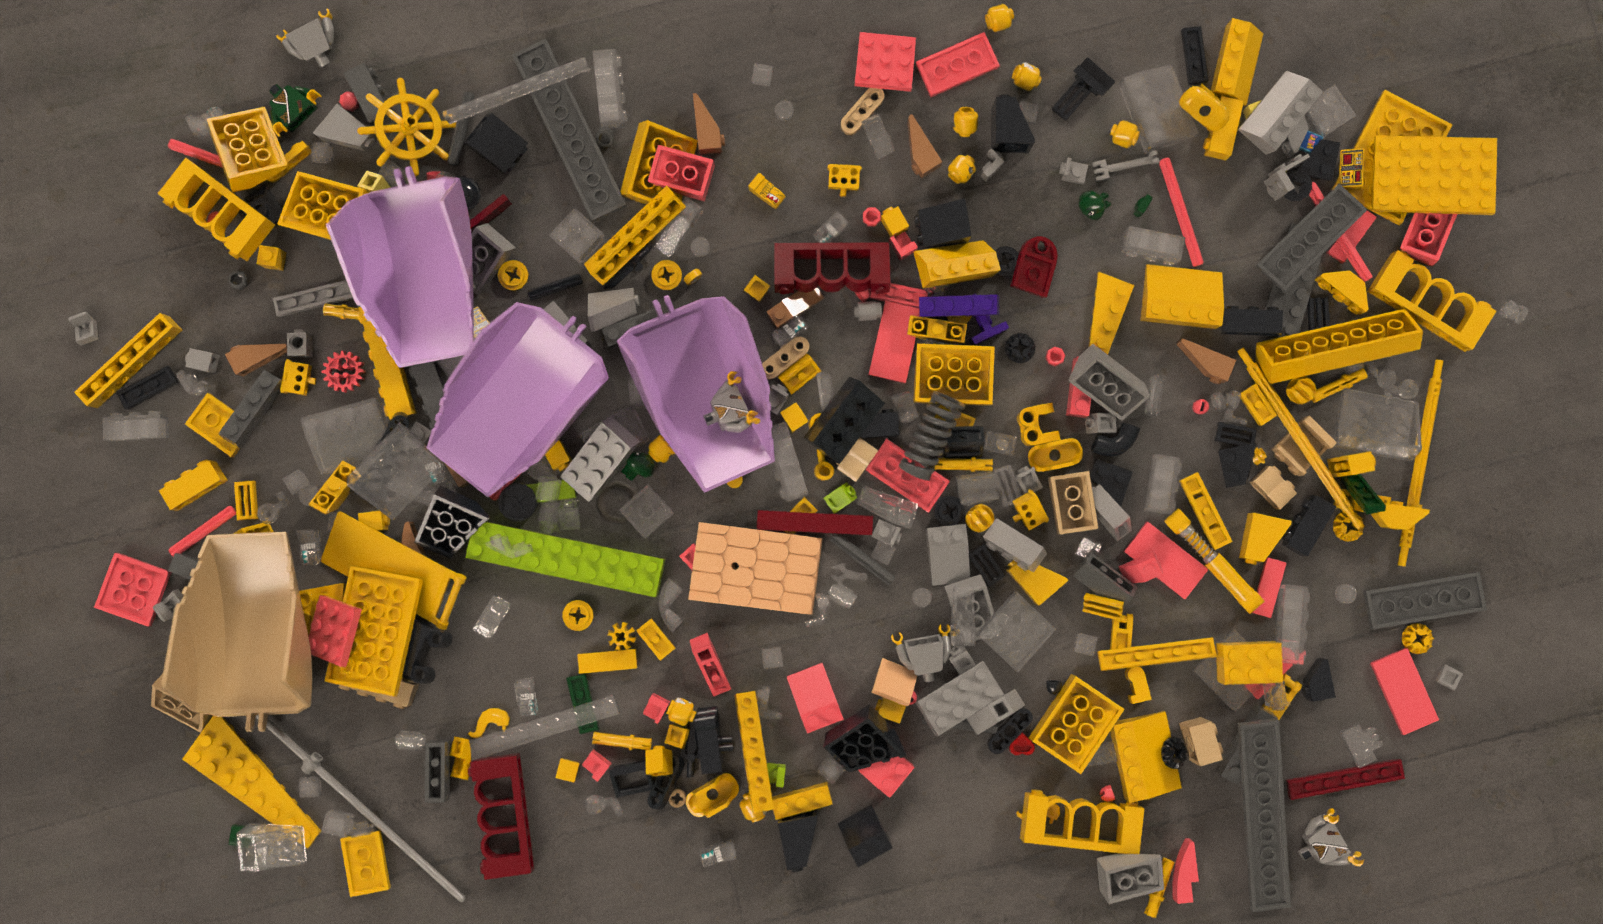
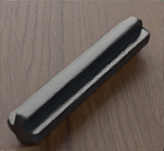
(555, 287)

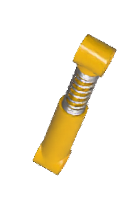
(1215, 562)

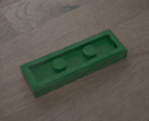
(1363, 494)
(580, 695)

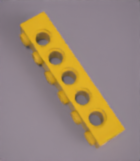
(634, 235)
(128, 361)
(753, 752)

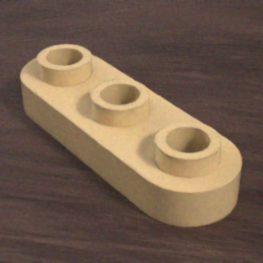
(866, 103)
(791, 351)

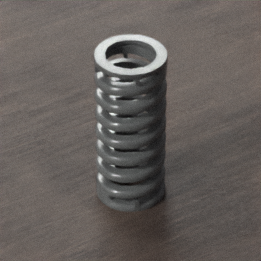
(954, 406)

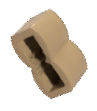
(857, 460)
(1273, 487)

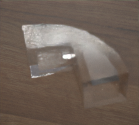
(668, 595)

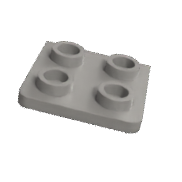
(1278, 182)

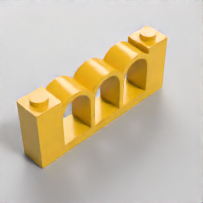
(182, 187)
(1476, 315)
(1128, 827)

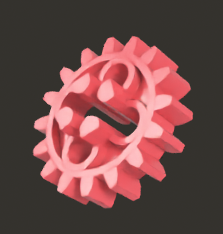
(336, 378)

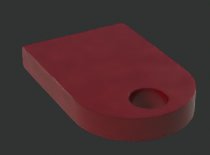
(1035, 268)

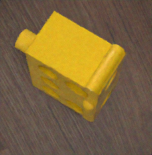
(844, 172)
(291, 376)
(1029, 510)

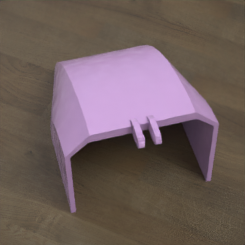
(411, 266)
(678, 370)
(514, 396)

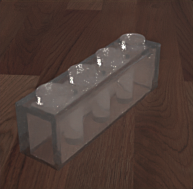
(609, 89)
(787, 465)
(1291, 622)

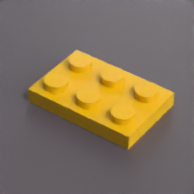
(209, 420)
(365, 864)

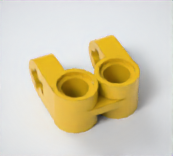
(1033, 426)

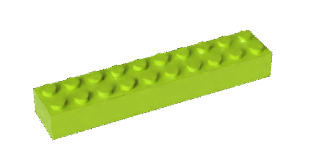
(572, 559)

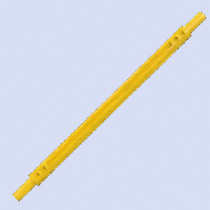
(1300, 438)
(1421, 459)

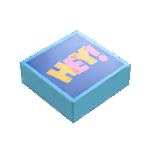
(1310, 142)

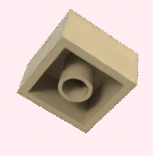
(1201, 741)

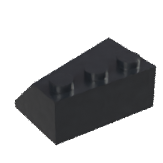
(449, 522)
(863, 740)

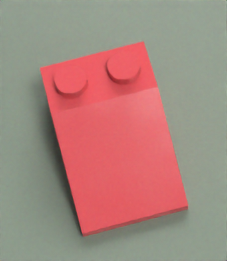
(682, 172)
(814, 698)
(888, 775)

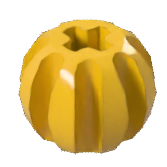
(1301, 390)
(979, 518)
(627, 636)

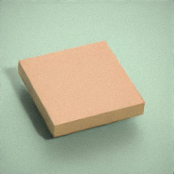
(894, 682)

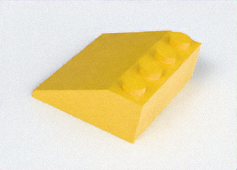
(647, 138)
(247, 147)
(314, 203)
(1183, 297)
(955, 371)
(1076, 723)
(1139, 757)

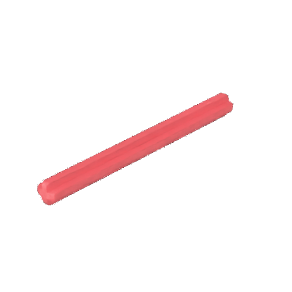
(1181, 212)
(1345, 242)

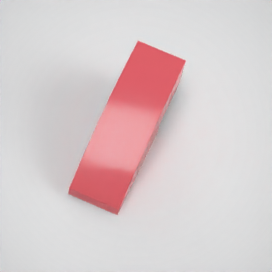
(1185, 873)

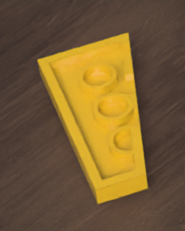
(1109, 306)

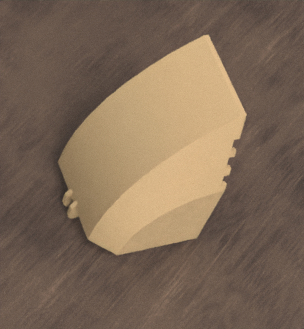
(241, 632)

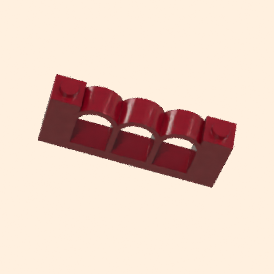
(877, 253)
(505, 864)

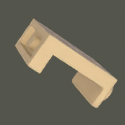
(1288, 451)

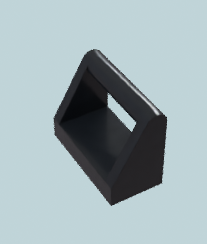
(965, 436)
(622, 769)

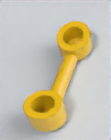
(823, 470)

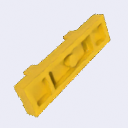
(1205, 511)

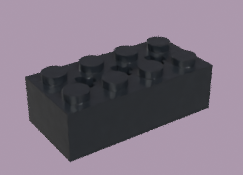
(844, 420)

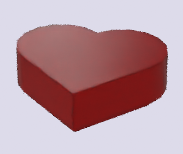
(1021, 745)

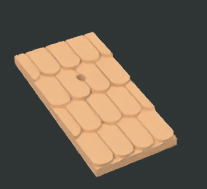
(773, 570)

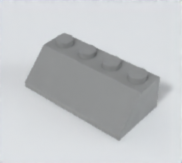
(1280, 111)
(1108, 383)

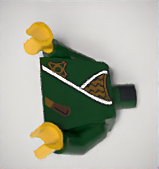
(291, 107)

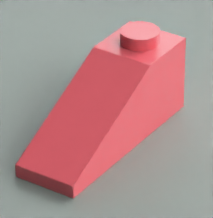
(710, 664)

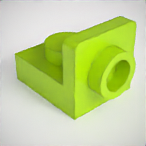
(840, 497)
(776, 773)

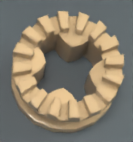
(681, 802)

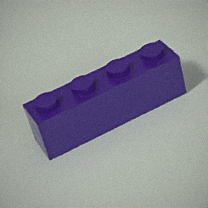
(959, 306)

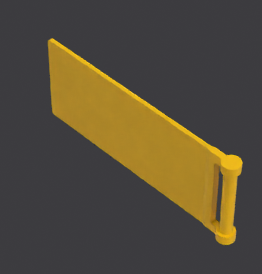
(364, 547)

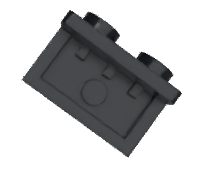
(1094, 76)

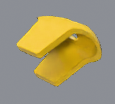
(1200, 96)
(1069, 450)
(701, 805)

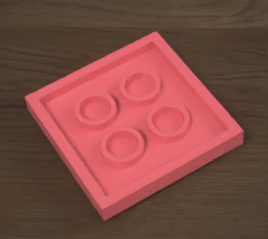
(885, 61)
(132, 589)
(333, 630)

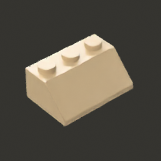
(1073, 502)
(172, 707)

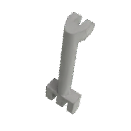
(1106, 169)

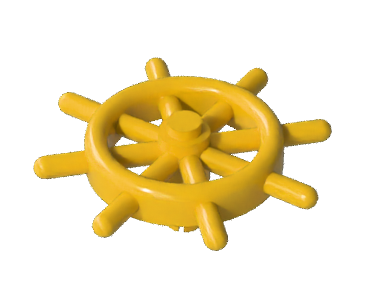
(407, 126)

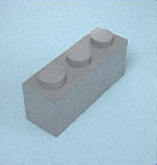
(1014, 546)

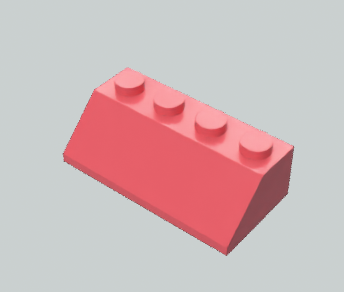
(1427, 236)

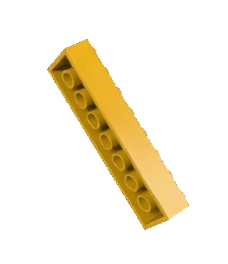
(1338, 346)

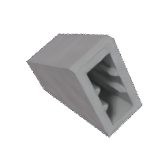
(341, 129)
(611, 307)
(1111, 514)

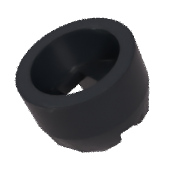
(1053, 686)

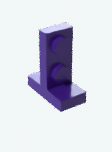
(987, 331)

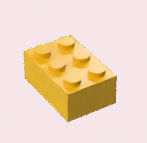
(1249, 662)

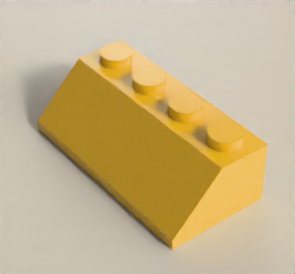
(1237, 60)
(956, 263)

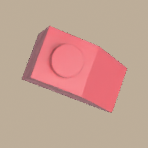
(1142, 568)

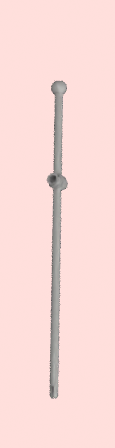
(313, 763)

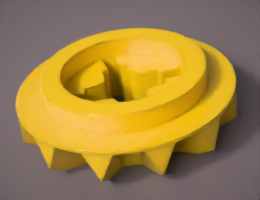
(512, 266)
(658, 271)
(1341, 530)
(571, 622)
(1409, 637)

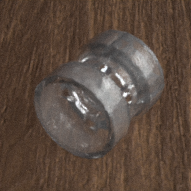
(1513, 311)

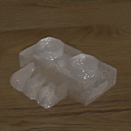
(1361, 744)

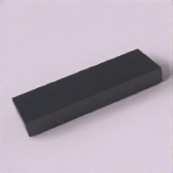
(1194, 55)
(147, 387)

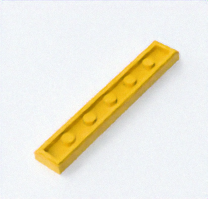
(1157, 654)

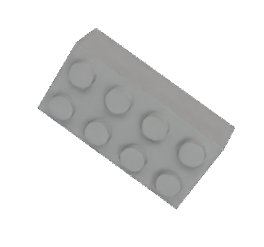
(600, 458)
(959, 698)

